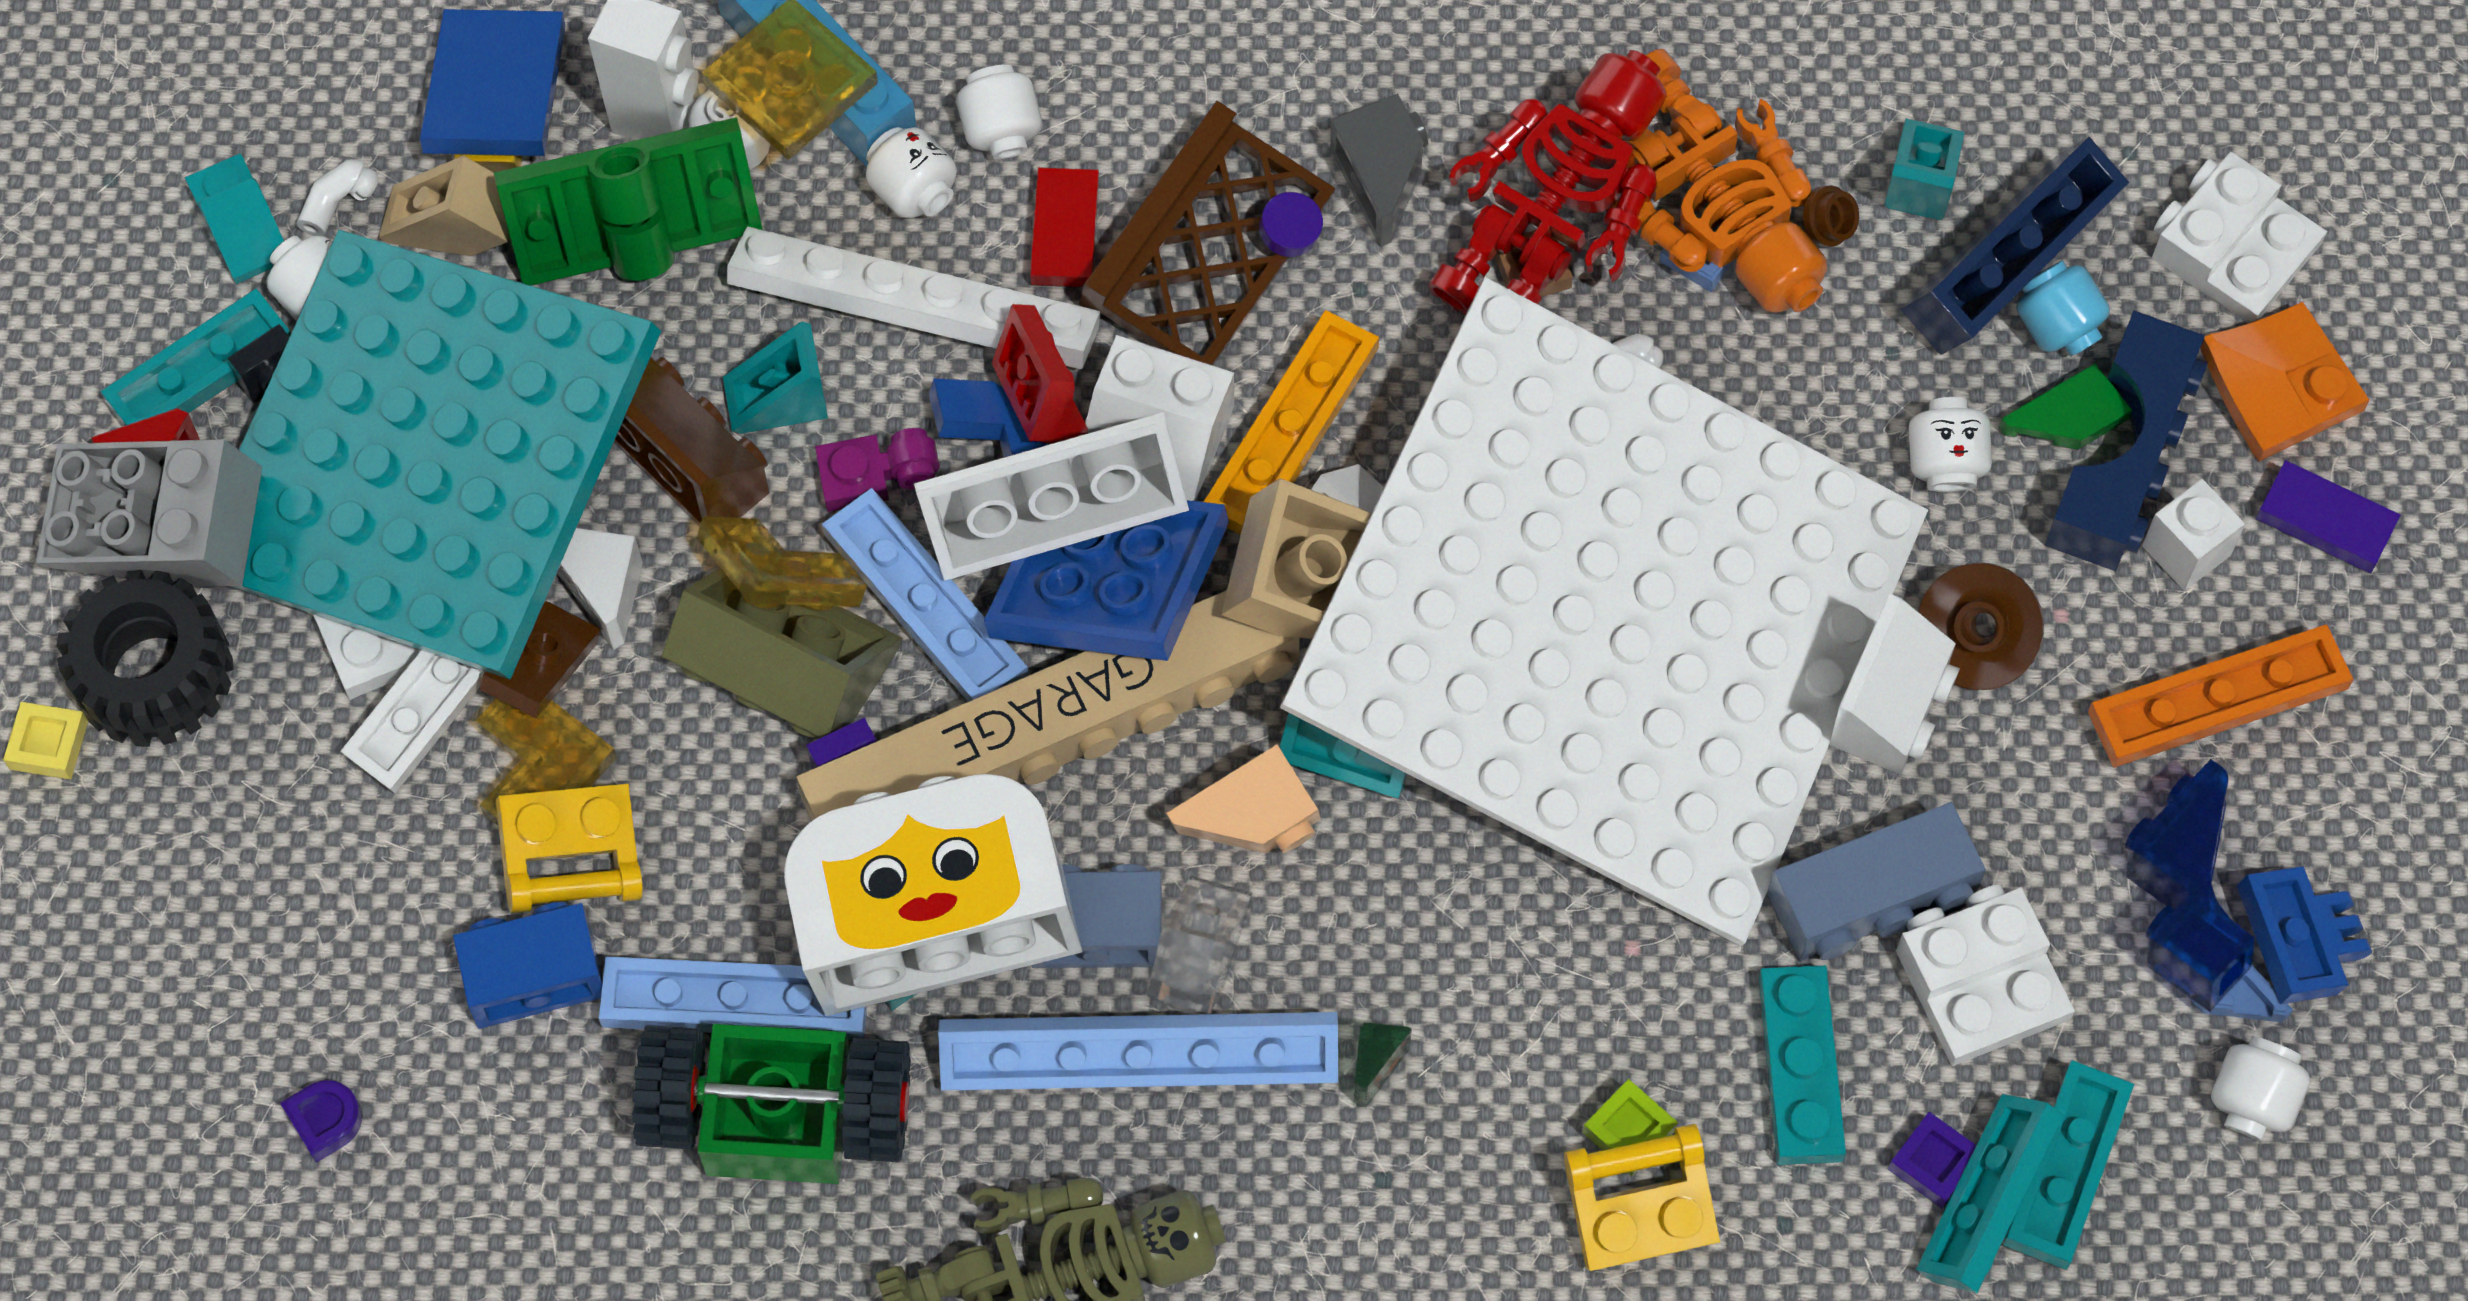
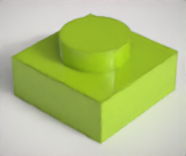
(1628, 1119)

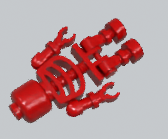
(1615, 106)

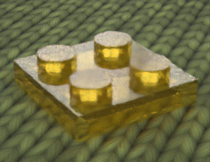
(790, 78)

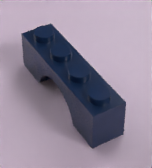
(2103, 501)

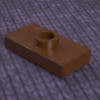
(548, 660)

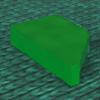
(2071, 411)

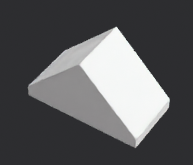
(603, 578)

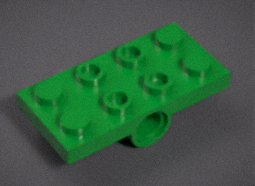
(629, 204)

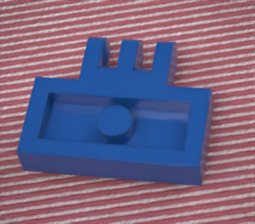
(2300, 933)

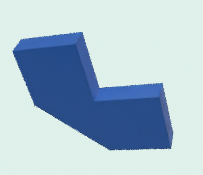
(978, 412)

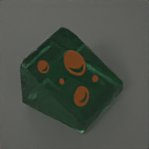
(1378, 1055)

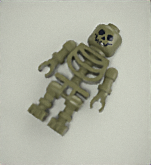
(1166, 1241)

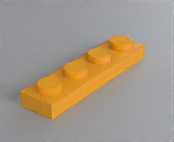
(1296, 414)

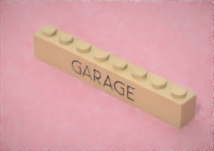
(1060, 713)

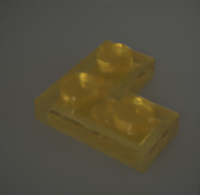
(776, 576)
(551, 751)

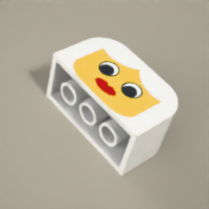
(926, 891)

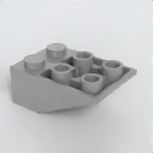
(151, 510)

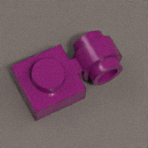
(857, 465)

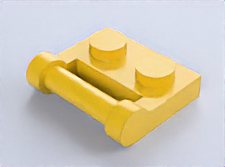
(563, 827)
(1646, 1218)

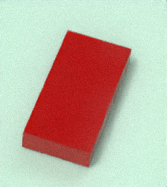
(1064, 226)

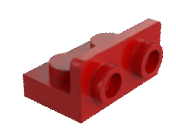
(1036, 378)

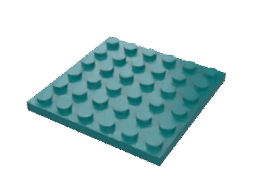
(433, 448)

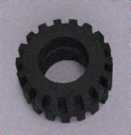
(124, 617)

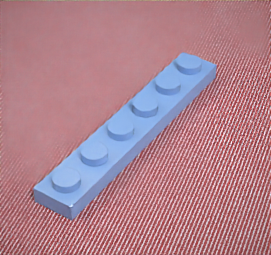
(1138, 1051)

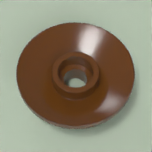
(1979, 588)

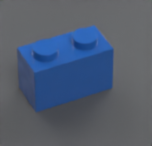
(528, 964)

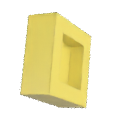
(45, 740)

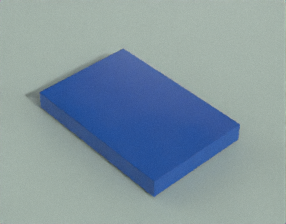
(493, 82)

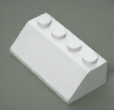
(1052, 496)

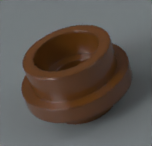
(1830, 216)

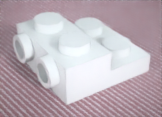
(2236, 238)
(1983, 973)

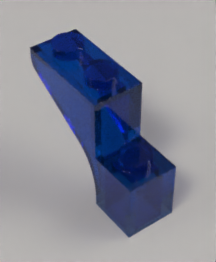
(2175, 861)

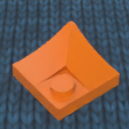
(2281, 380)

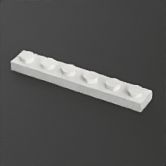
(900, 293)

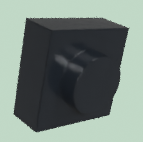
(258, 361)

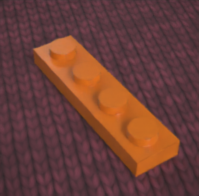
(2220, 695)

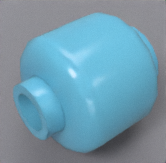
(2063, 308)

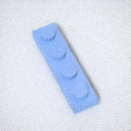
(920, 599)
(710, 993)

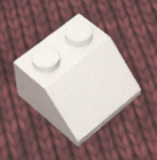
(1190, 393)
(1894, 689)

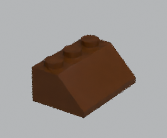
(688, 449)

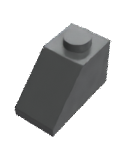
(1380, 159)

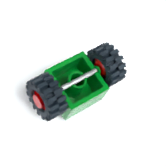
(772, 1099)

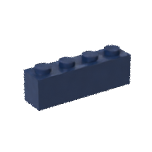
(2014, 246)

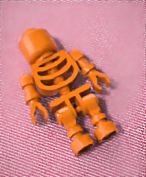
(1747, 195)

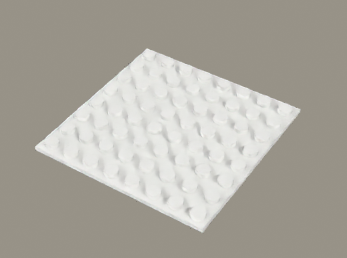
(1607, 611)

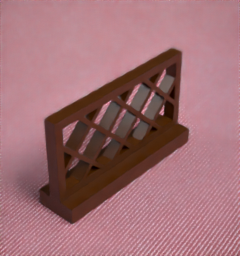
(1156, 225)

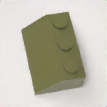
(780, 659)

